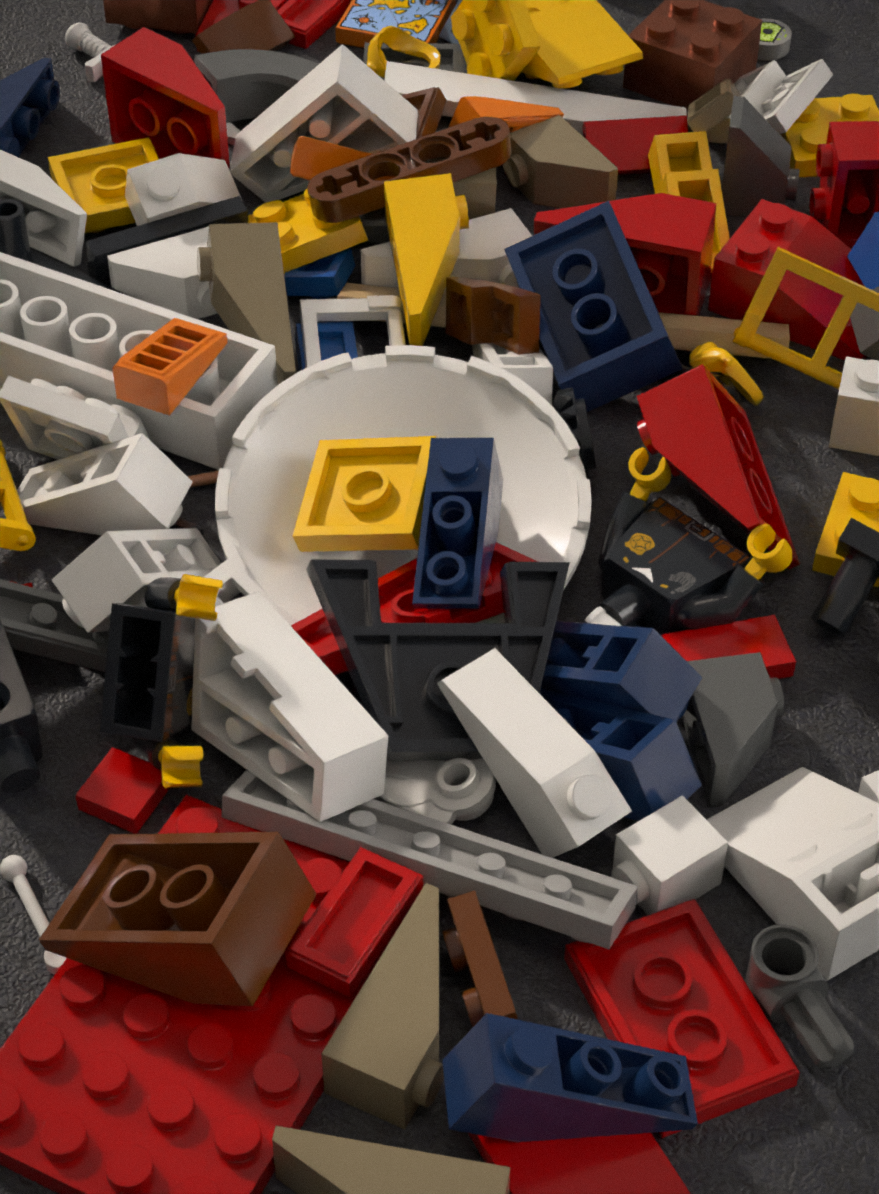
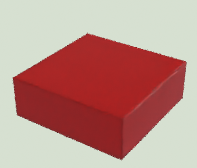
(122, 790)

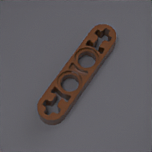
(351, 188)

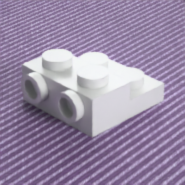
(63, 420)

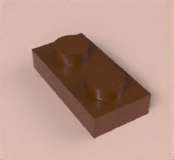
(473, 949)

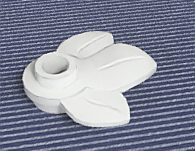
(440, 788)

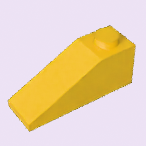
(425, 244)

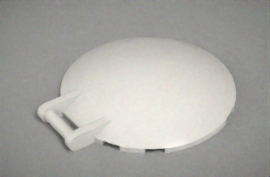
(388, 396)

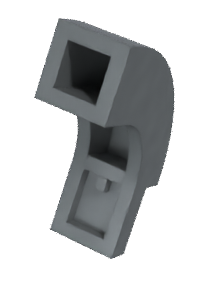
(251, 78)

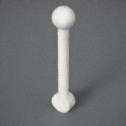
(14, 869)

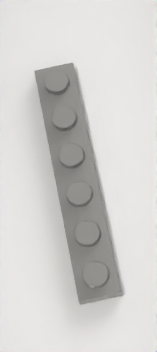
(450, 858)

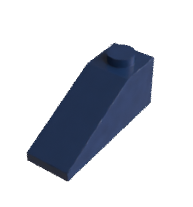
(620, 668)
(636, 748)

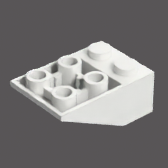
(810, 862)

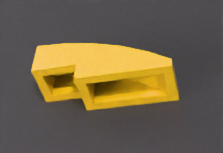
(684, 169)

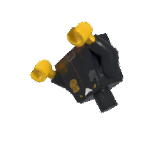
(673, 570)
(152, 673)

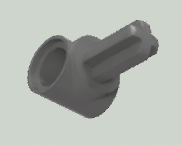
(797, 997)

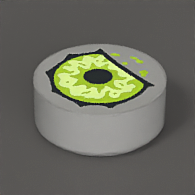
(774, 40)

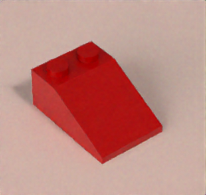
(162, 95)
(668, 240)
(797, 300)
(713, 448)

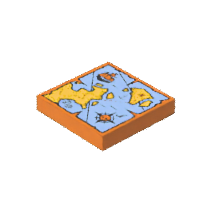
(417, 17)

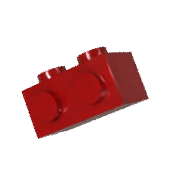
(848, 179)

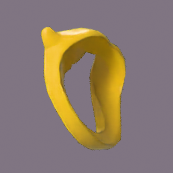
(402, 42)
(721, 361)

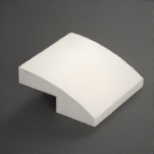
(777, 96)

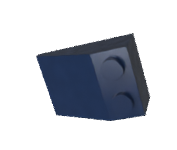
(594, 308)

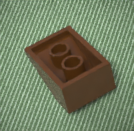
(185, 913)

